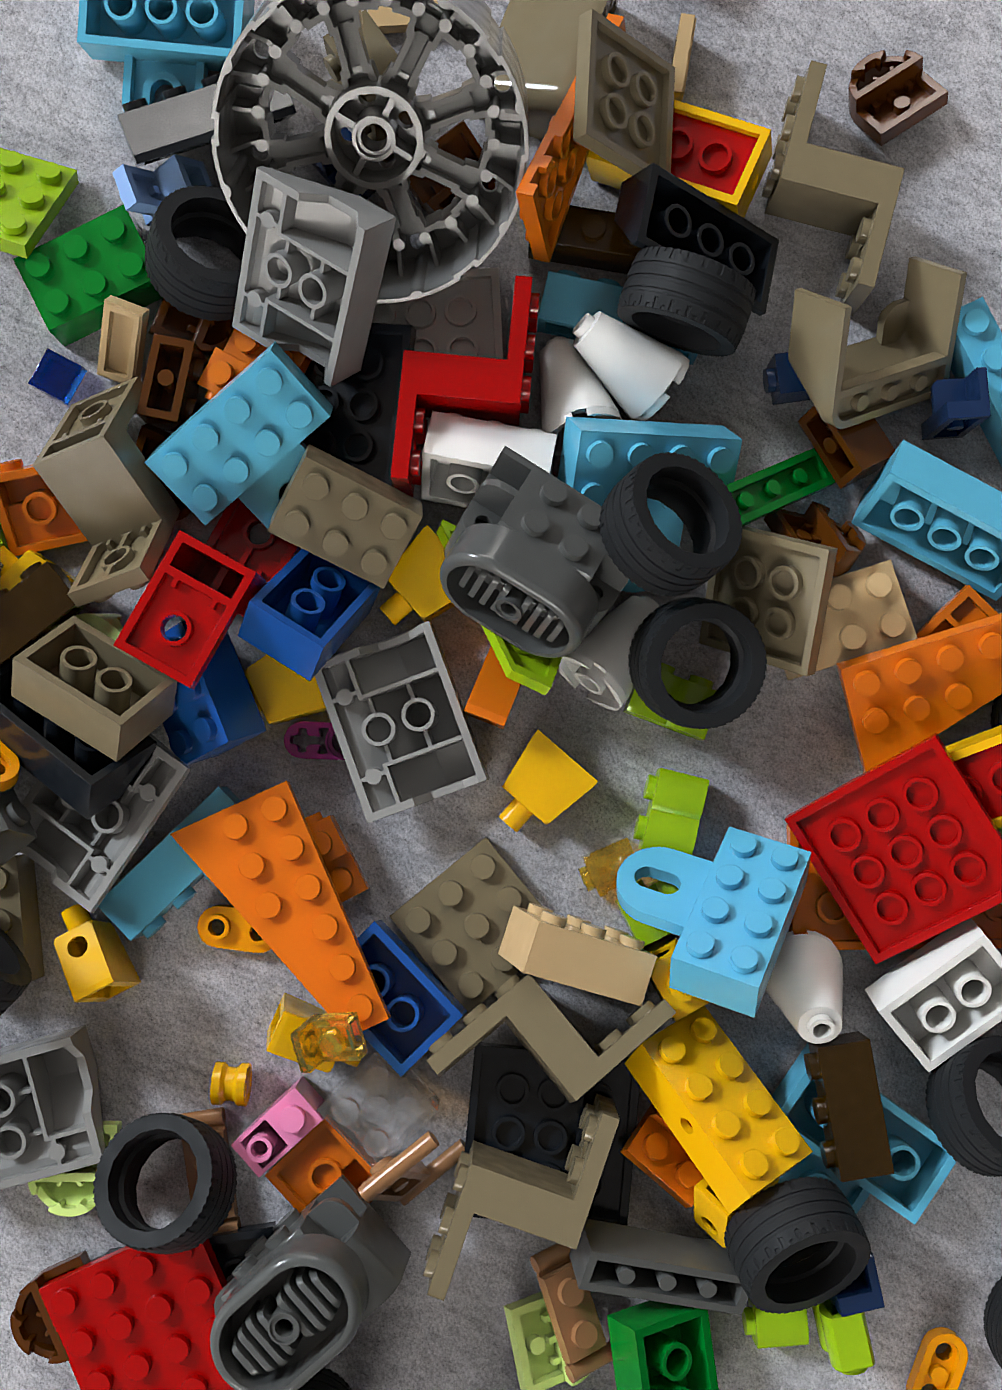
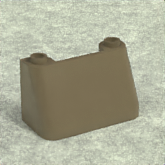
(547, 50)

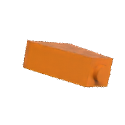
(492, 694)

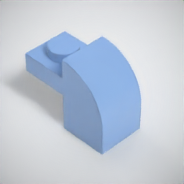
(146, 189)

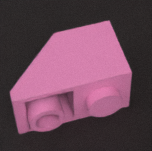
(279, 1127)

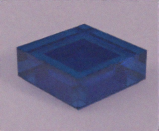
(57, 376)

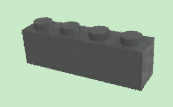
(656, 1267)

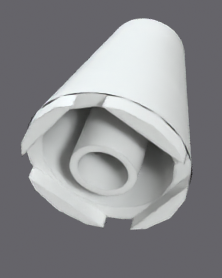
(629, 363)
(569, 389)
(603, 655)
(809, 986)

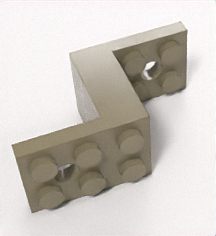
(832, 189)
(108, 493)
(548, 1036)
(522, 1193)

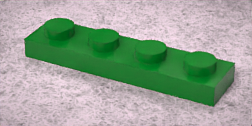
(780, 485)

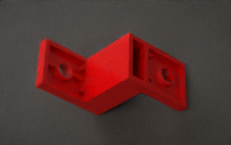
(464, 386)
(205, 588)

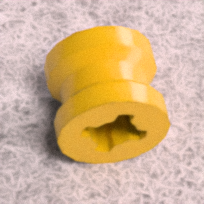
(231, 1084)

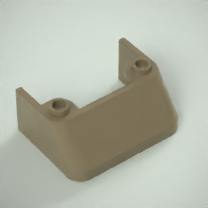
(886, 371)

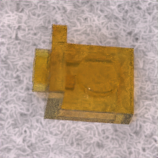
(603, 864)
(328, 1039)

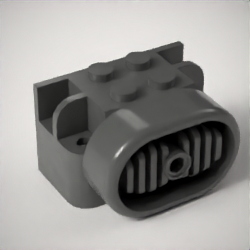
(531, 560)
(305, 1291)

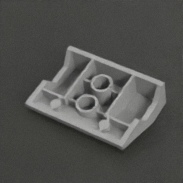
(312, 270)
(400, 722)
(93, 852)
(49, 1107)

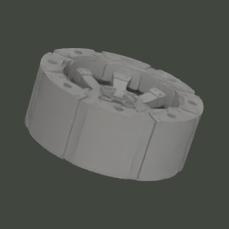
(452, 237)

